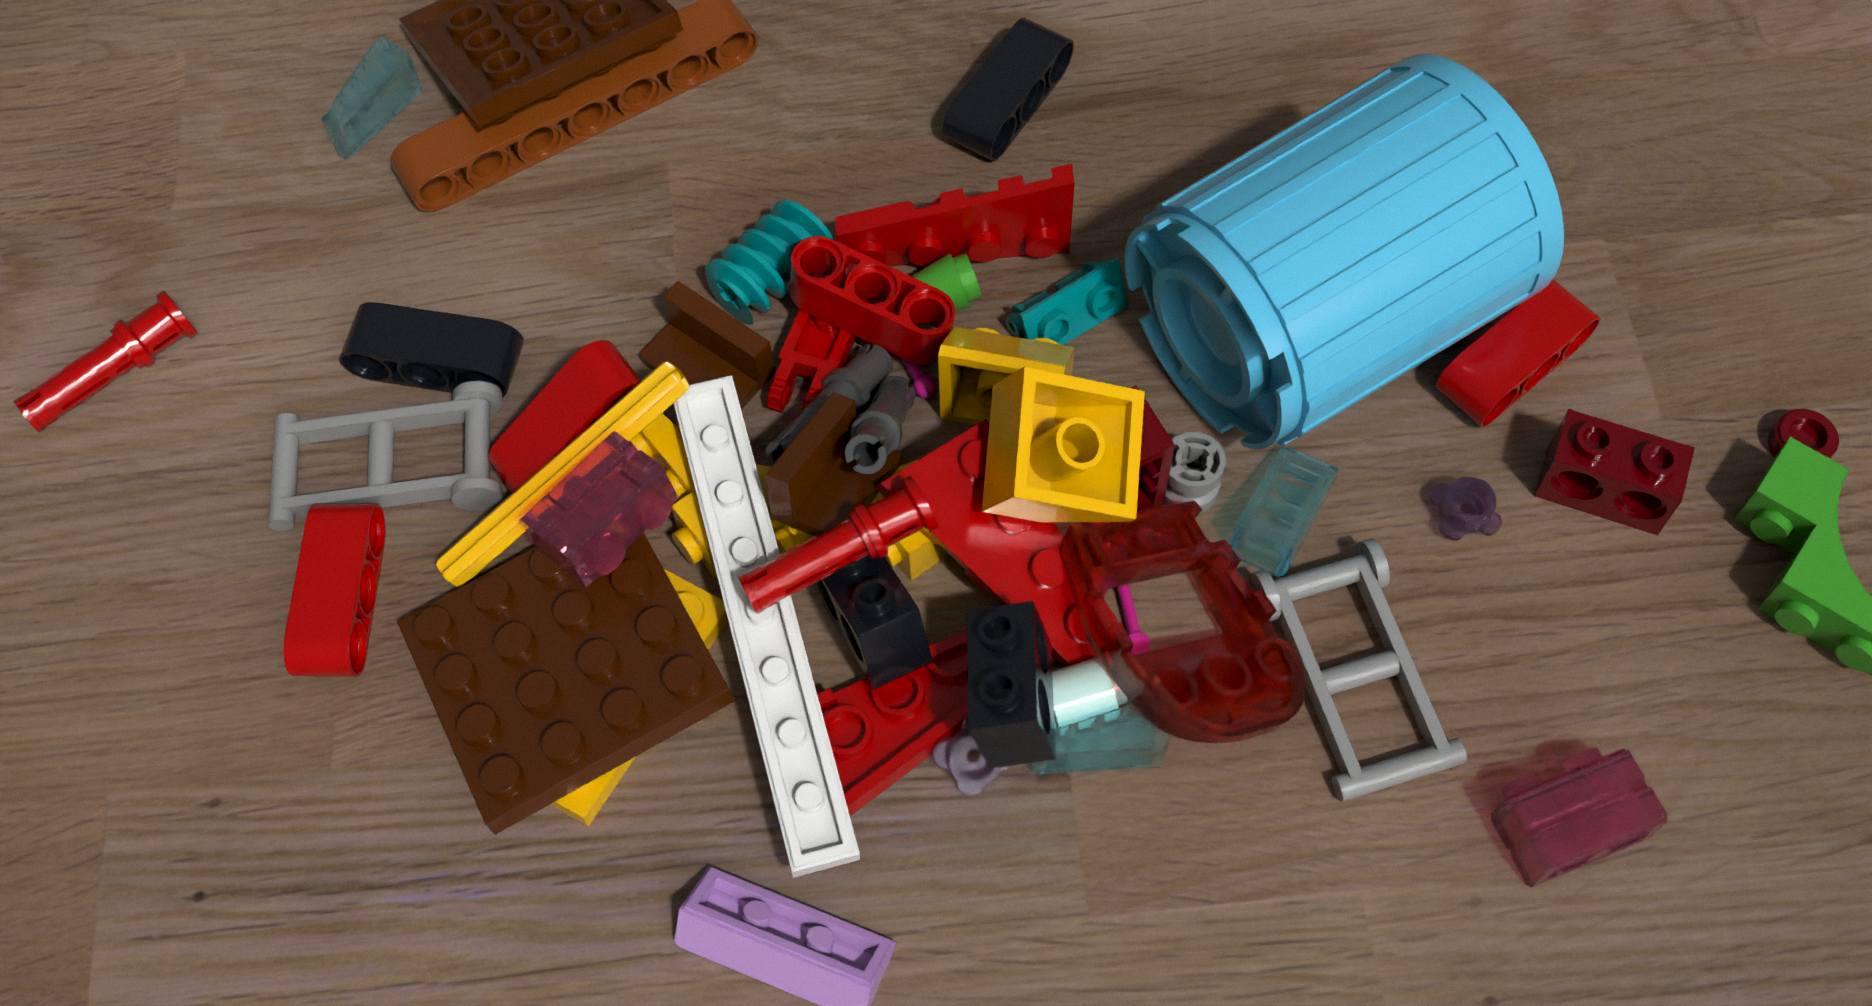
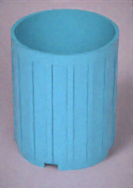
(1346, 250)

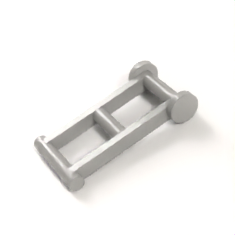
(470, 491)
(1370, 573)

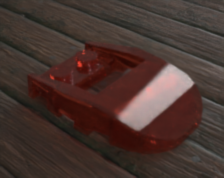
(1201, 688)

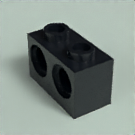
(876, 619)
(1010, 685)

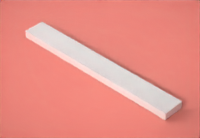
(769, 643)

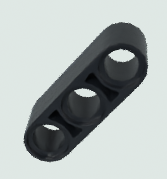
(1008, 89)
(429, 348)

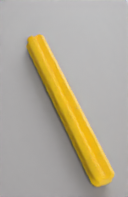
(502, 525)

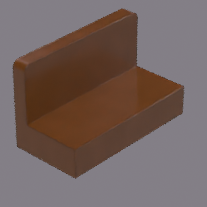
(709, 344)
(812, 481)

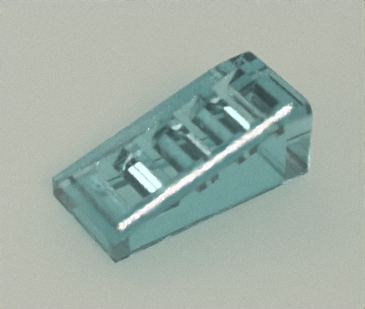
(371, 97)
(1267, 542)
(1107, 742)

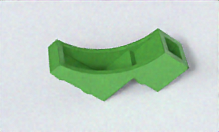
(1817, 587)

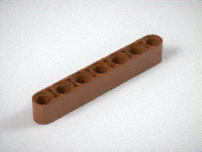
(462, 158)

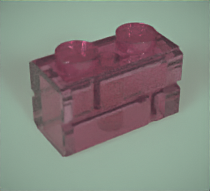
(600, 509)
(1576, 815)

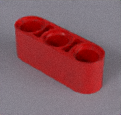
(858, 276)
(1517, 353)
(562, 411)
(335, 590)

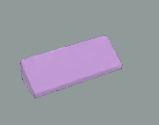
(782, 941)

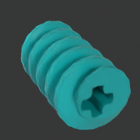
(761, 260)

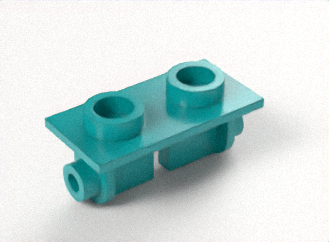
(1075, 307)

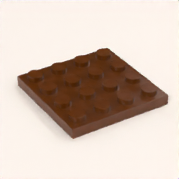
(526, 50)
(559, 678)

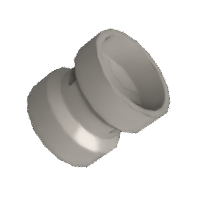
(1195, 470)

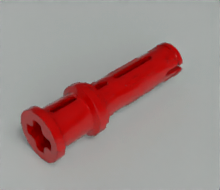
(130, 345)
(865, 533)

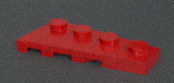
(992, 225)
(1001, 553)
(895, 727)

